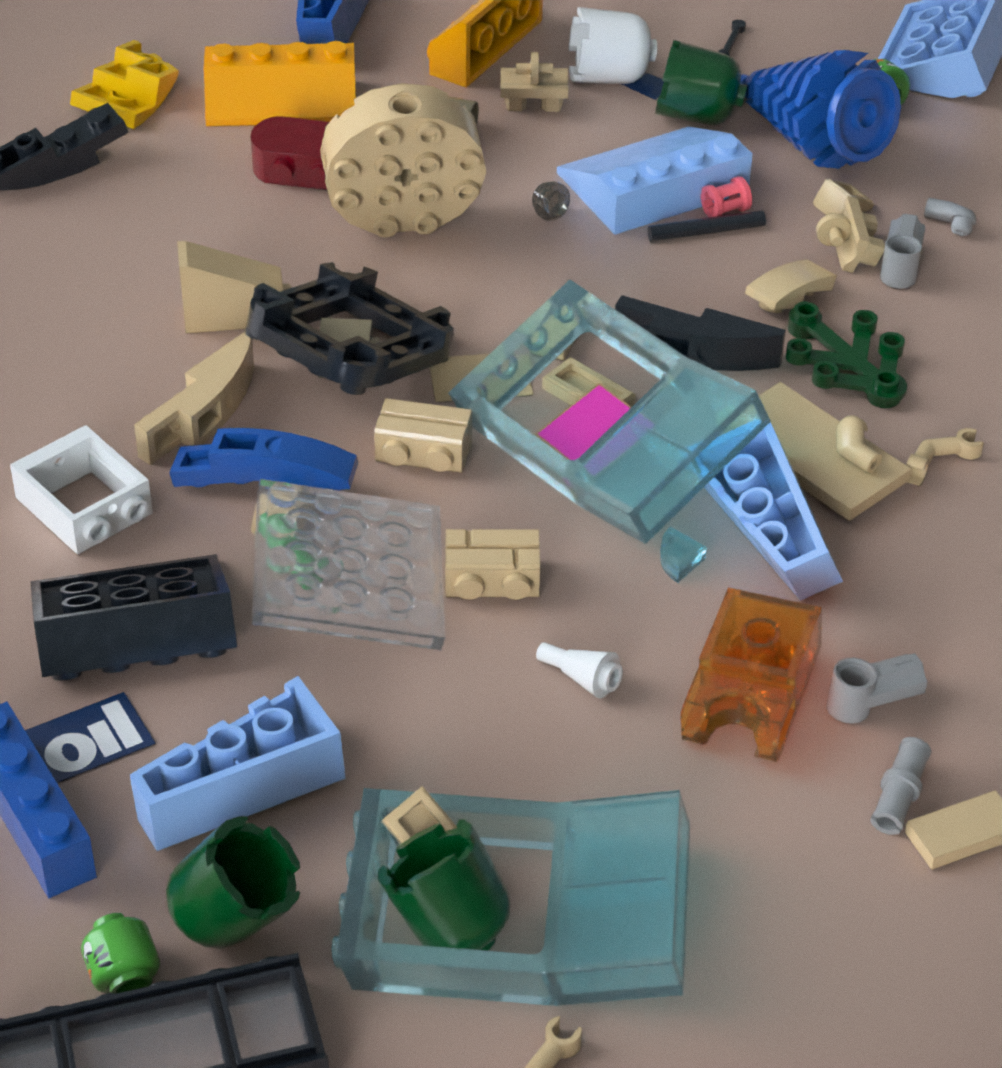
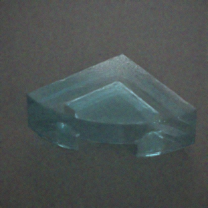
(680, 554)

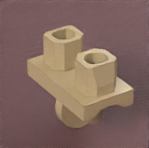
(534, 81)
(851, 235)

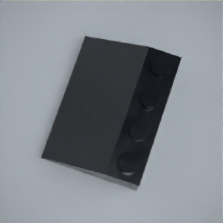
(132, 616)

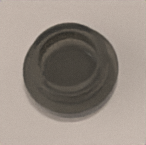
(551, 200)

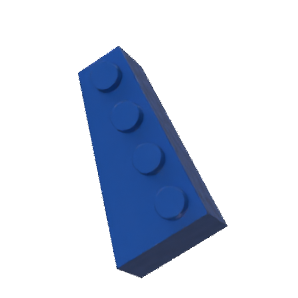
(328, 20)

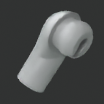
(959, 216)

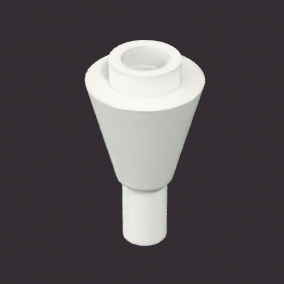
(593, 670)

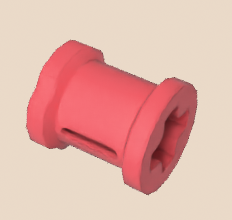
(737, 186)

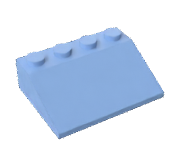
(947, 45)
(656, 176)

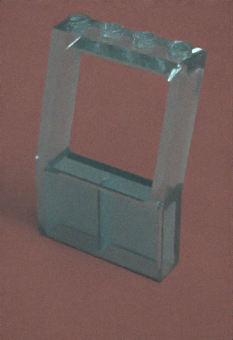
(654, 453)
(610, 908)

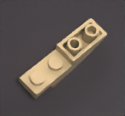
(205, 405)

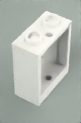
(81, 454)

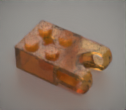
(753, 670)

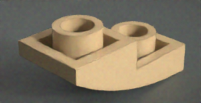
(789, 284)

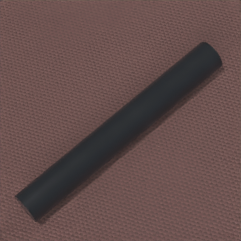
(706, 225)

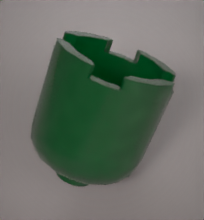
(700, 85)
(233, 884)
(448, 888)

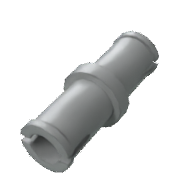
(901, 785)

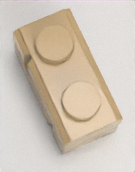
(423, 435)
(492, 563)

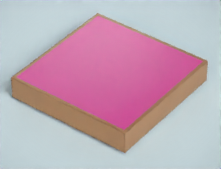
(583, 422)

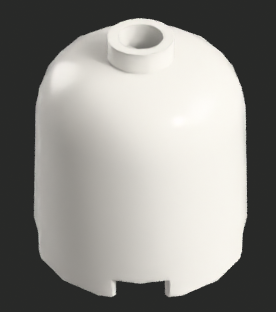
(610, 46)

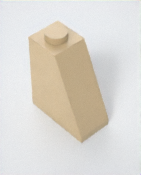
(220, 286)

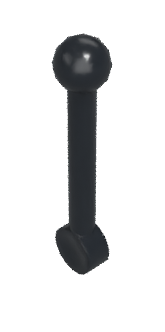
(738, 26)

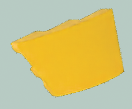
(130, 84)

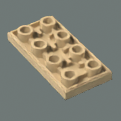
(810, 445)

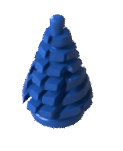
(828, 106)

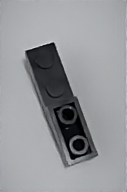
(70, 149)
(712, 339)

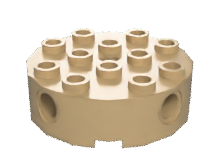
(402, 160)

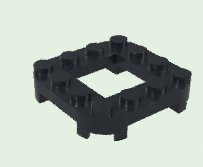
(356, 364)

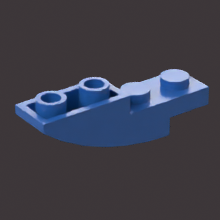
(265, 454)

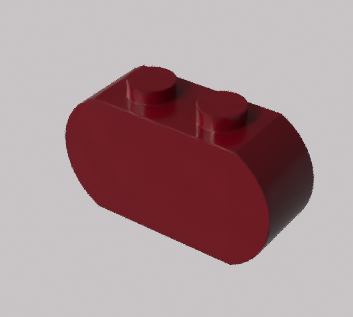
(289, 152)

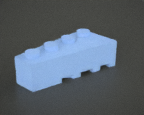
(774, 515)
(239, 768)

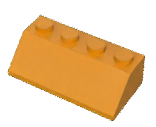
(481, 38)
(277, 80)

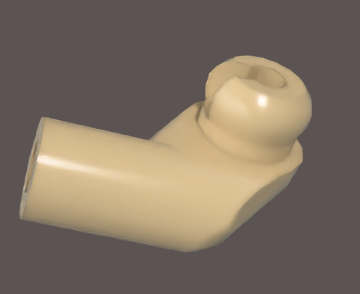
(851, 444)

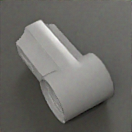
(902, 252)
(863, 685)

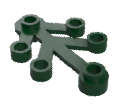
(881, 385)

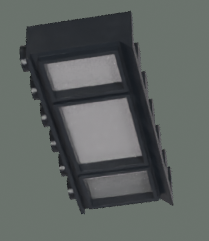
(210, 1020)

